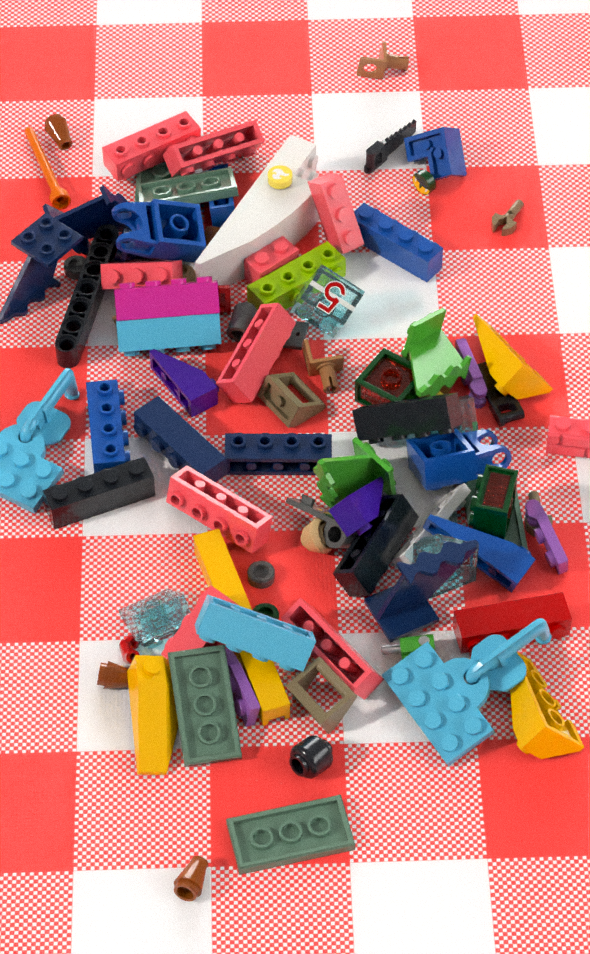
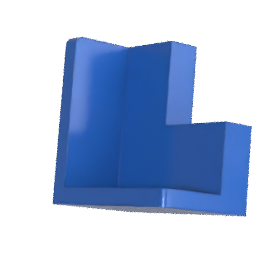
(442, 149)

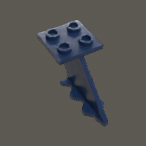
(89, 216)
(44, 244)
(406, 605)

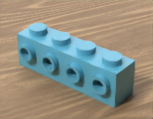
(169, 332)
(254, 633)

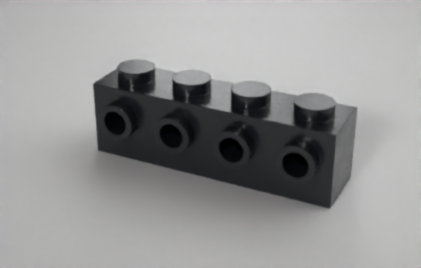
(408, 417)
(99, 492)
(374, 549)

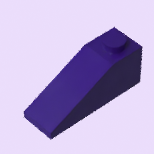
(186, 383)
(359, 508)

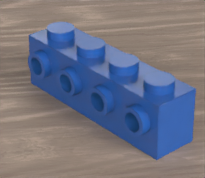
(399, 243)
(106, 424)

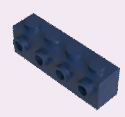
(178, 440)
(275, 453)

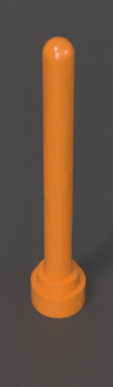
(58, 197)

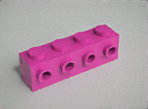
(166, 299)

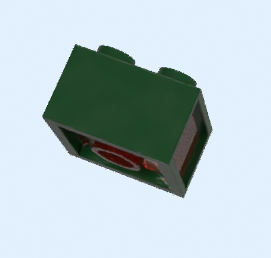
(385, 380)
(493, 501)

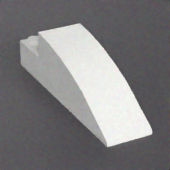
(264, 215)

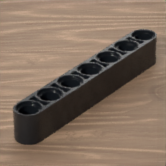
(85, 298)

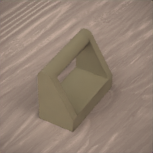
(283, 401)
(301, 682)

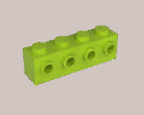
(287, 281)

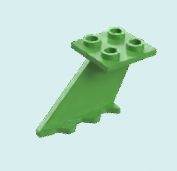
(432, 355)
(347, 474)

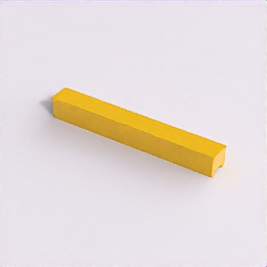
(222, 575)

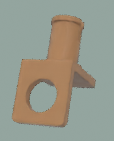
(383, 62)
(324, 367)

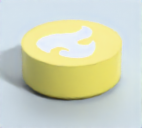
(280, 177)

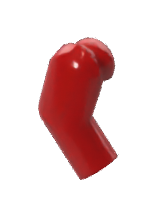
(128, 648)

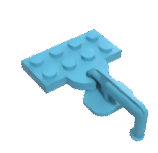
(23, 446)
(445, 703)

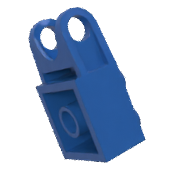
(161, 229)
(452, 457)

